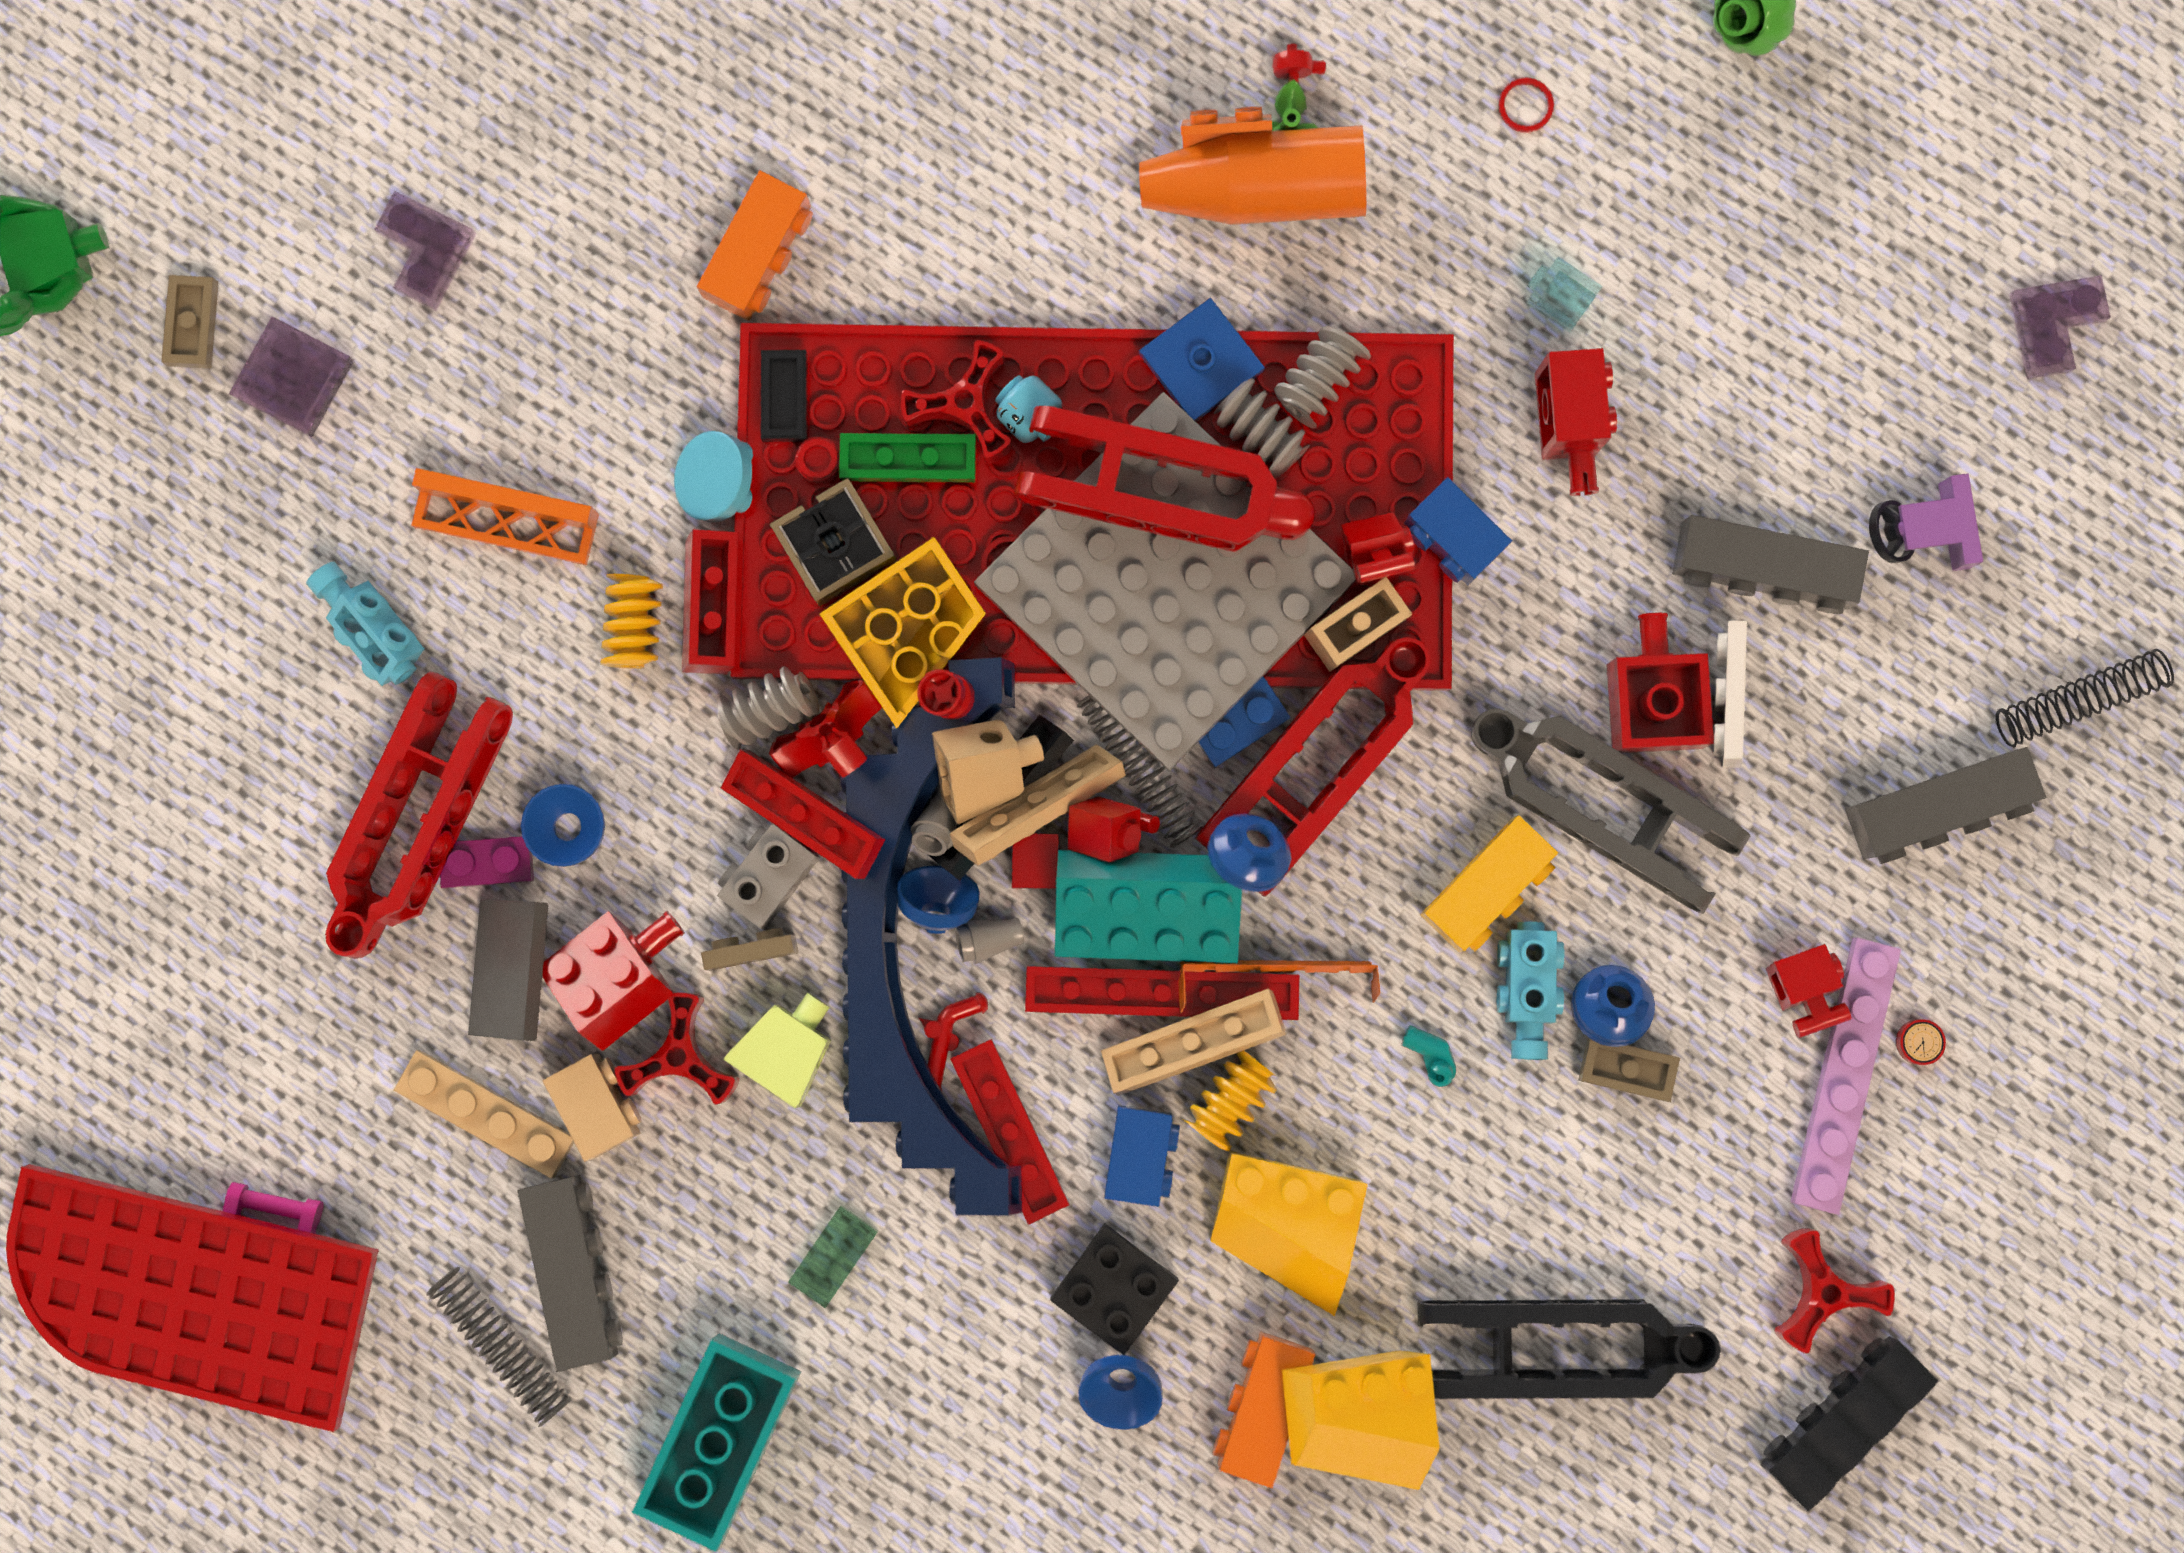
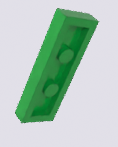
(907, 457)

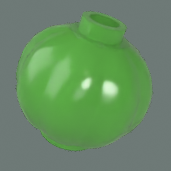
(1753, 24)

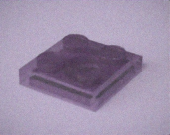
(291, 377)

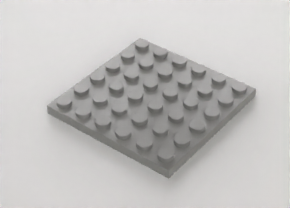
(1156, 622)

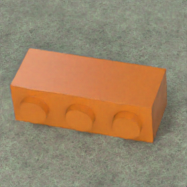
(755, 246)
(1259, 1425)

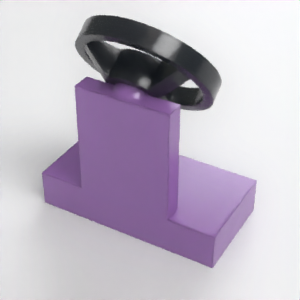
(1931, 525)

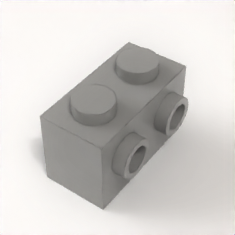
(766, 875)

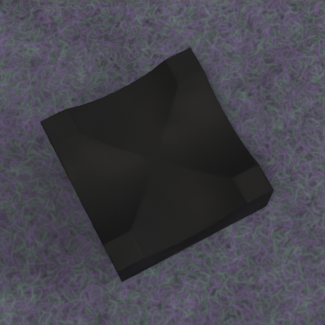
(1114, 1289)

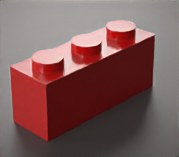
(709, 602)

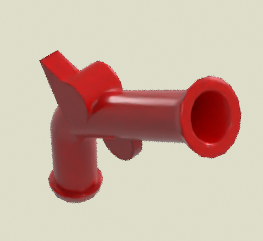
(941, 1031)

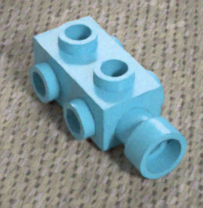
(376, 628)
(1527, 975)

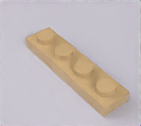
(1037, 805)
(1193, 1042)
(484, 1114)

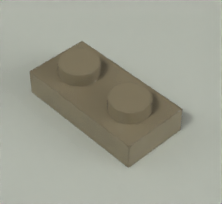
(190, 321)
(730, 953)
(1630, 1070)

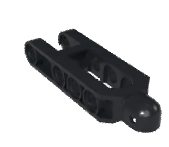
(1666, 1349)

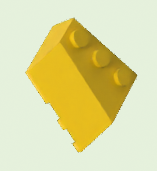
(905, 625)
(1290, 1224)
(1364, 1417)

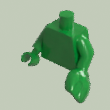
(42, 259)

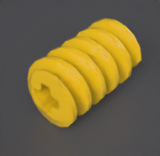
(631, 621)
(1232, 1100)

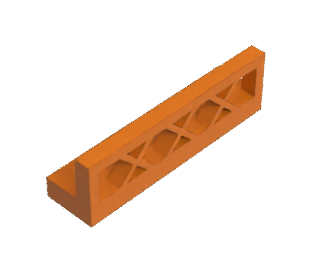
(508, 500)

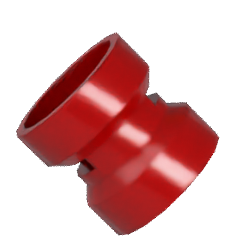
(936, 690)

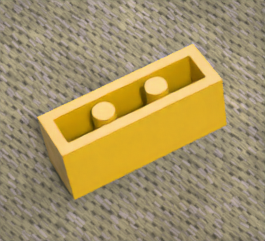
(1490, 885)

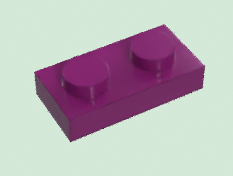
(488, 863)

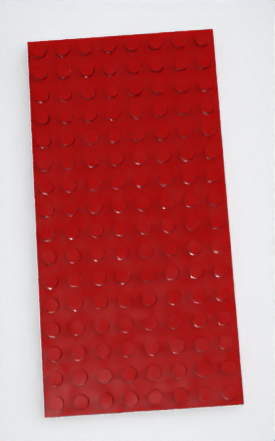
(1367, 457)

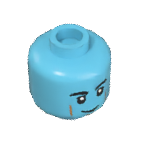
(1018, 403)

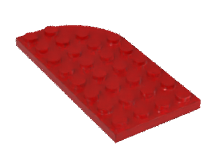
(189, 1296)

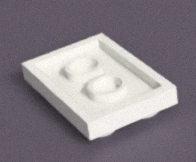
(1731, 694)

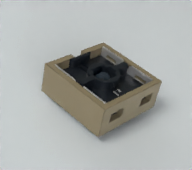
(825, 526)

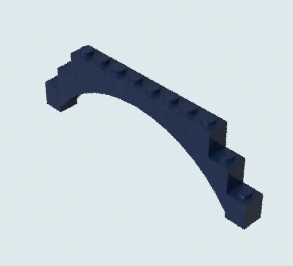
(882, 1054)

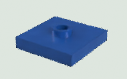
(1201, 360)

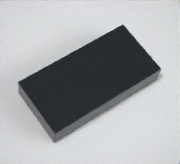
(784, 395)

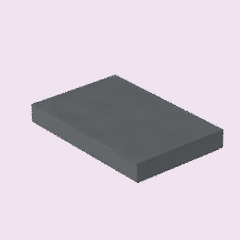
(508, 969)

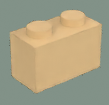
(1357, 624)
(593, 1106)

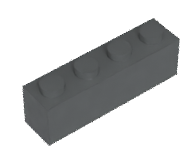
(1770, 563)
(1945, 804)
(569, 1272)

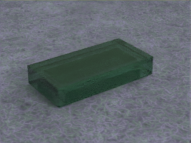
(833, 1256)

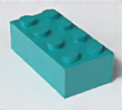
(1145, 909)
(716, 1442)

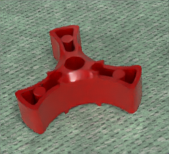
(964, 403)
(830, 734)
(679, 1056)
(1824, 1292)

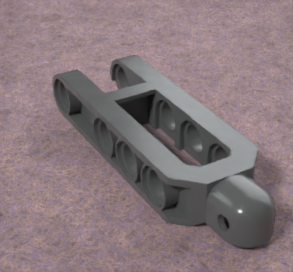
(1514, 741)

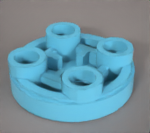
(714, 476)

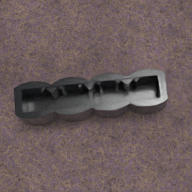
(1848, 1423)

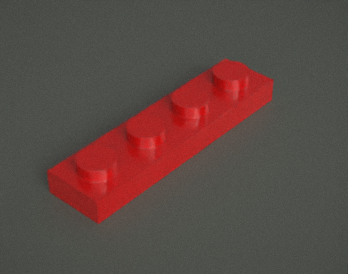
(803, 814)
(1009, 1128)

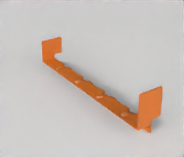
(1280, 966)

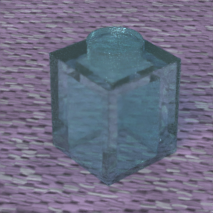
(1562, 293)

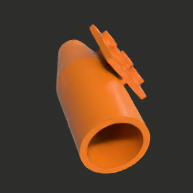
(1248, 174)

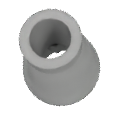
(933, 827)
(987, 938)

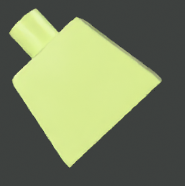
(784, 1050)

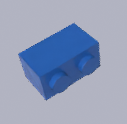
(1456, 532)
(1140, 1156)

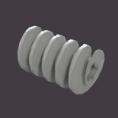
(1318, 373)
(1260, 428)
(766, 708)

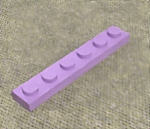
(1845, 1077)

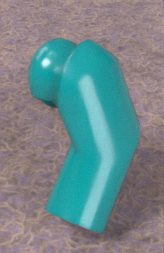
(1435, 1052)

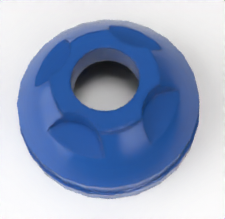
(540, 821)
(1243, 862)
(937, 890)
(1604, 1021)
(1118, 1403)

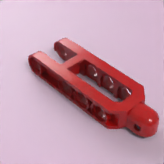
(1270, 510)
(1391, 680)
(359, 910)

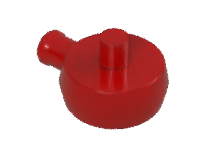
(1296, 64)

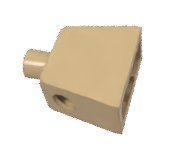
(982, 766)

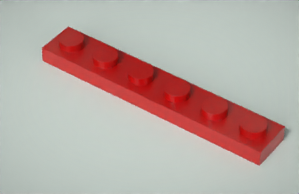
(1150, 991)

